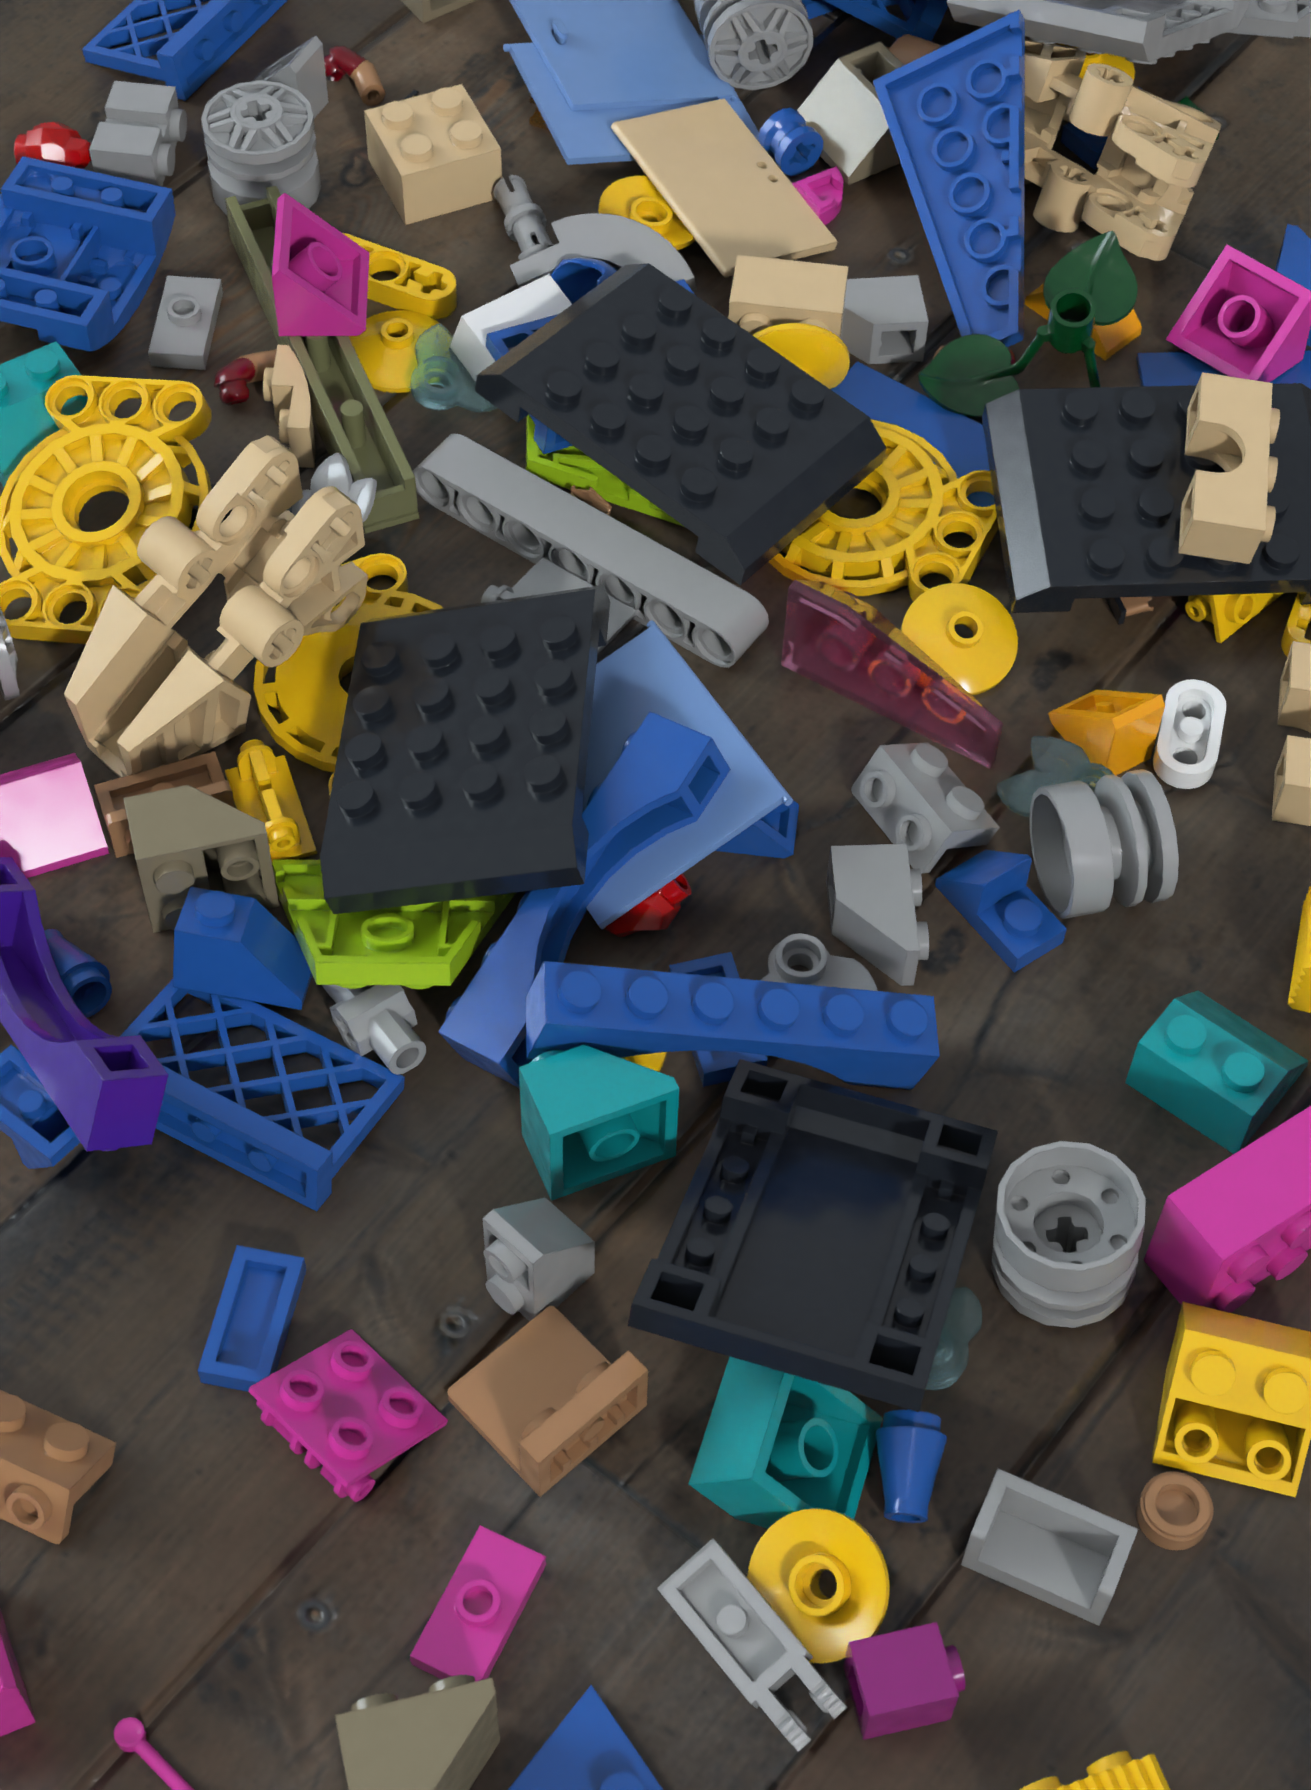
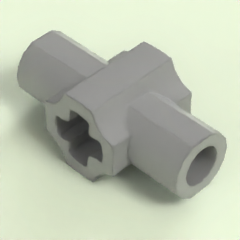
(378, 1021)

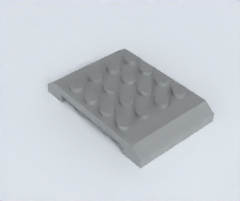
(1123, 28)

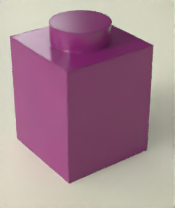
(903, 1680)

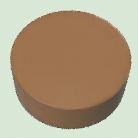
(1174, 1510)

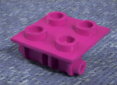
(345, 1412)

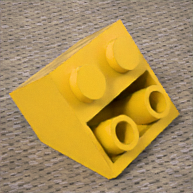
(1236, 1400)

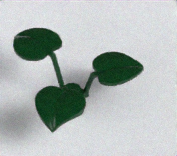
(1081, 290)

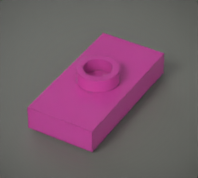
(478, 1607)

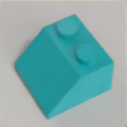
(22, 402)
(1213, 1069)
(594, 1117)
(783, 1446)

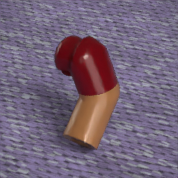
(361, 71)
(245, 369)

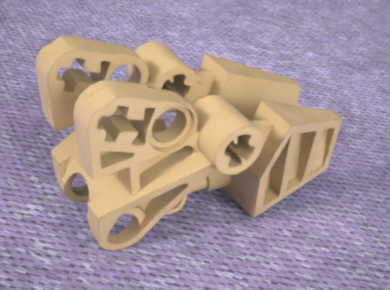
(1146, 164)
(140, 685)

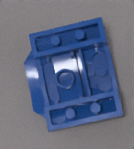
(78, 250)

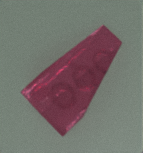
(870, 661)

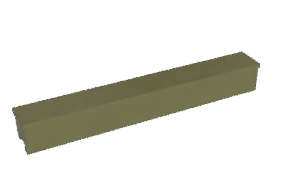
(339, 389)

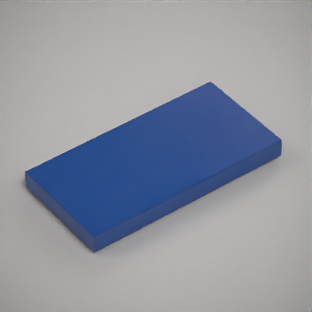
(951, 433)

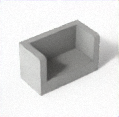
(1049, 1546)

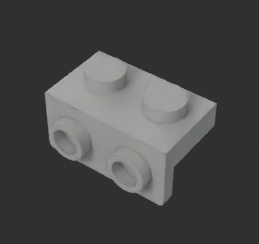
(922, 803)

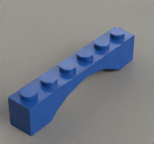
(652, 790)
(634, 1012)

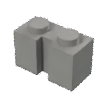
(139, 133)

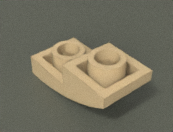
(290, 395)

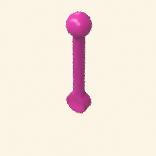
(132, 1736)

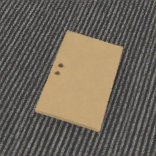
(723, 185)

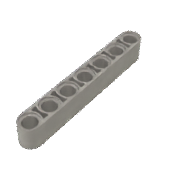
(546, 522)

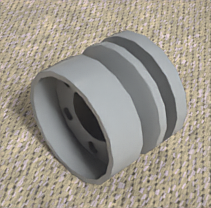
(755, 40)
(260, 139)
(1103, 843)
(1074, 1202)

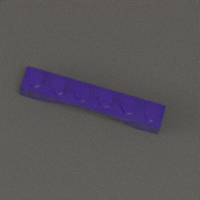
(98, 1081)

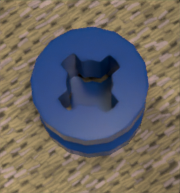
(790, 141)

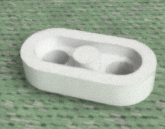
(1189, 739)

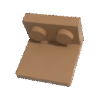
(549, 1398)

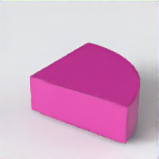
(823, 193)

